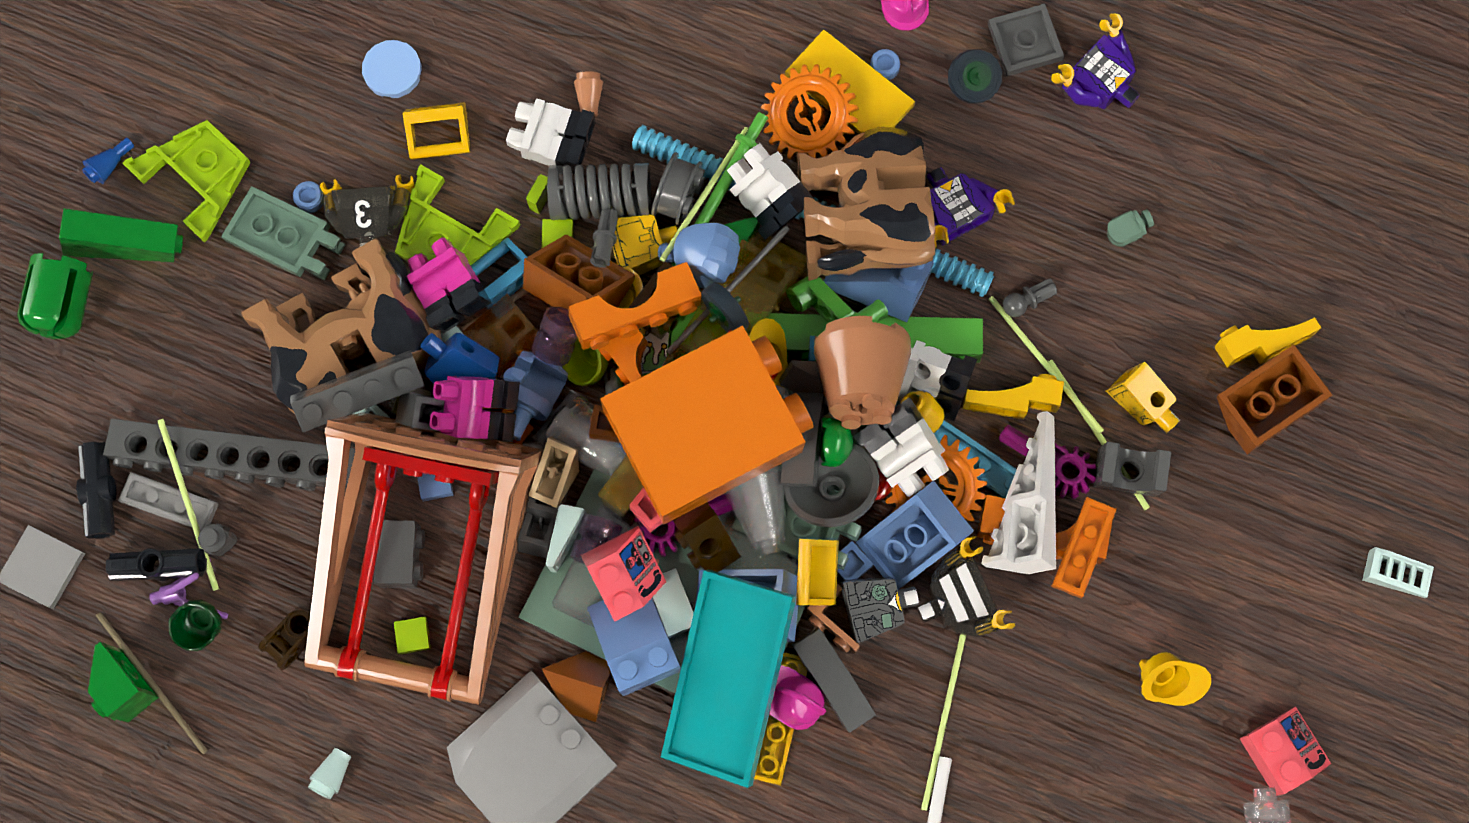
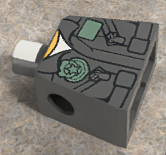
(875, 605)

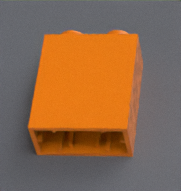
(707, 422)

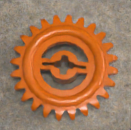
(798, 86)
(968, 484)

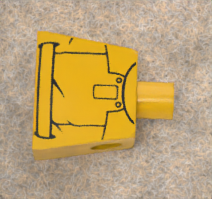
(639, 242)
(1145, 397)

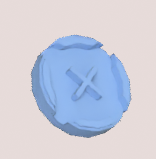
(391, 69)

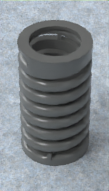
(632, 198)

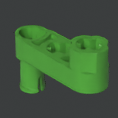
(828, 303)

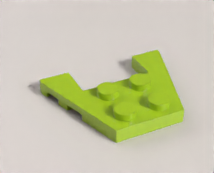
(205, 163)
(427, 224)

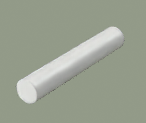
(939, 790)

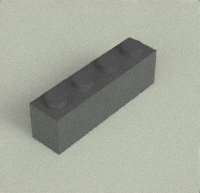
(356, 391)

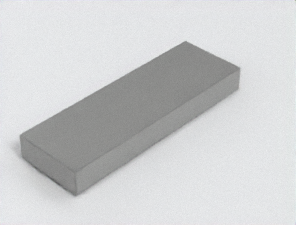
(165, 501)

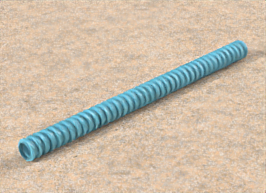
(664, 147)

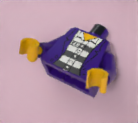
(1102, 72)
(962, 204)

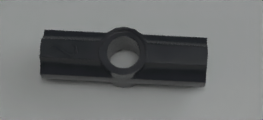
(96, 491)
(140, 565)

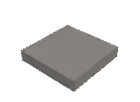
(41, 567)

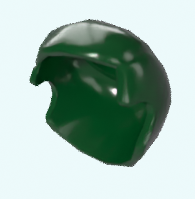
(194, 625)

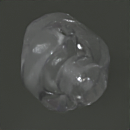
(1267, 808)

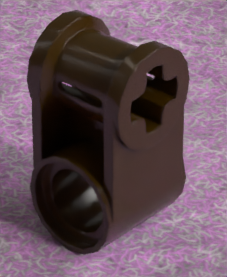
(284, 642)

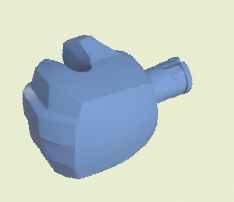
(708, 250)
(538, 389)

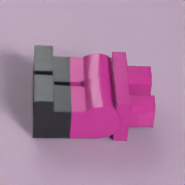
(446, 286)
(464, 405)

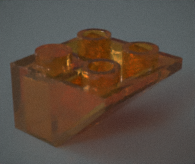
(504, 332)

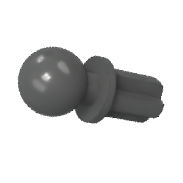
(1016, 303)

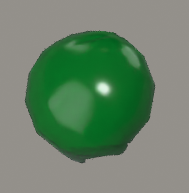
(836, 442)

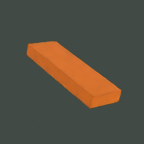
(1084, 547)

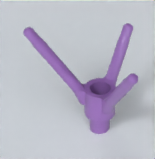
(176, 593)

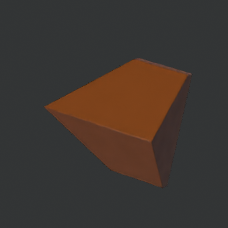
(580, 683)

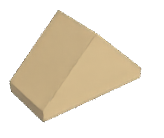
(555, 472)

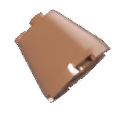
(862, 369)

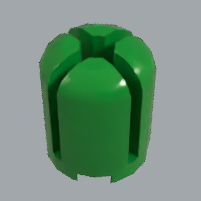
(54, 296)

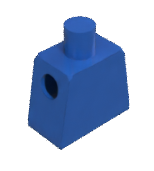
(457, 357)

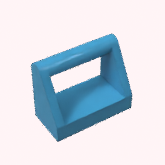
(509, 281)

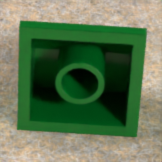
(117, 685)

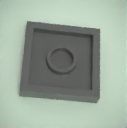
(1025, 40)

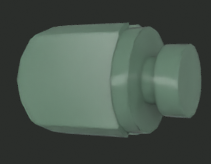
(1128, 227)

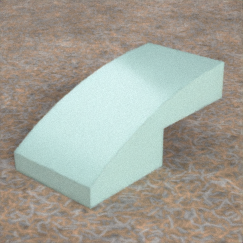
(673, 605)

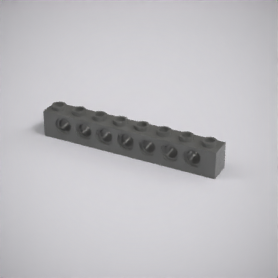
(126, 435)

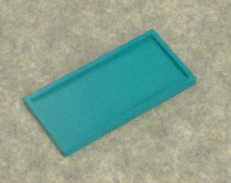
(728, 677)

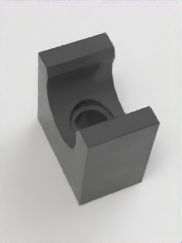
(1150, 468)

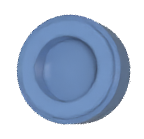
(886, 63)
(308, 196)

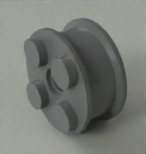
(677, 188)

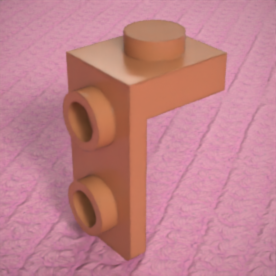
(819, 620)

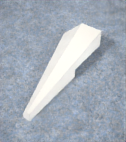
(1028, 527)

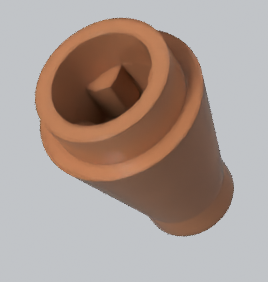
(588, 90)

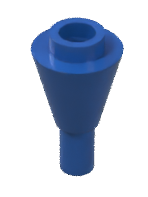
(102, 165)

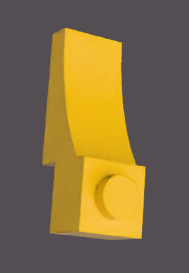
(1264, 344)
(1041, 394)

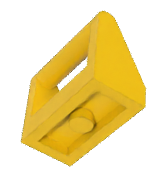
(436, 113)
(817, 572)

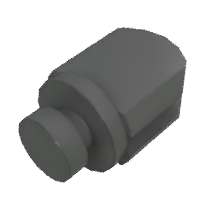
(216, 539)

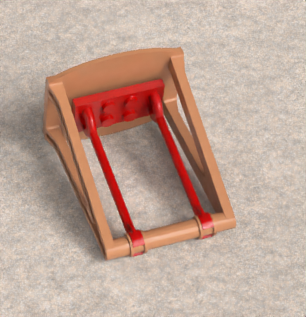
(418, 453)

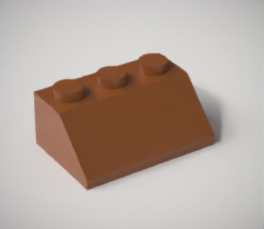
(565, 276)
(1271, 399)

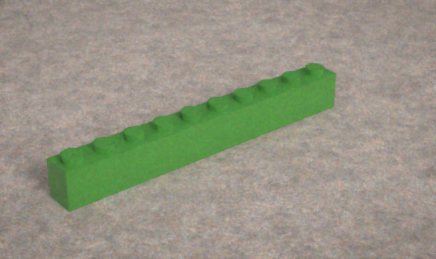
(949, 335)

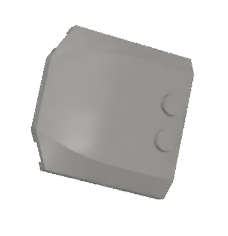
(527, 758)

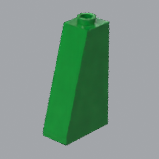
(117, 237)

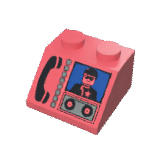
(624, 572)
(1285, 751)

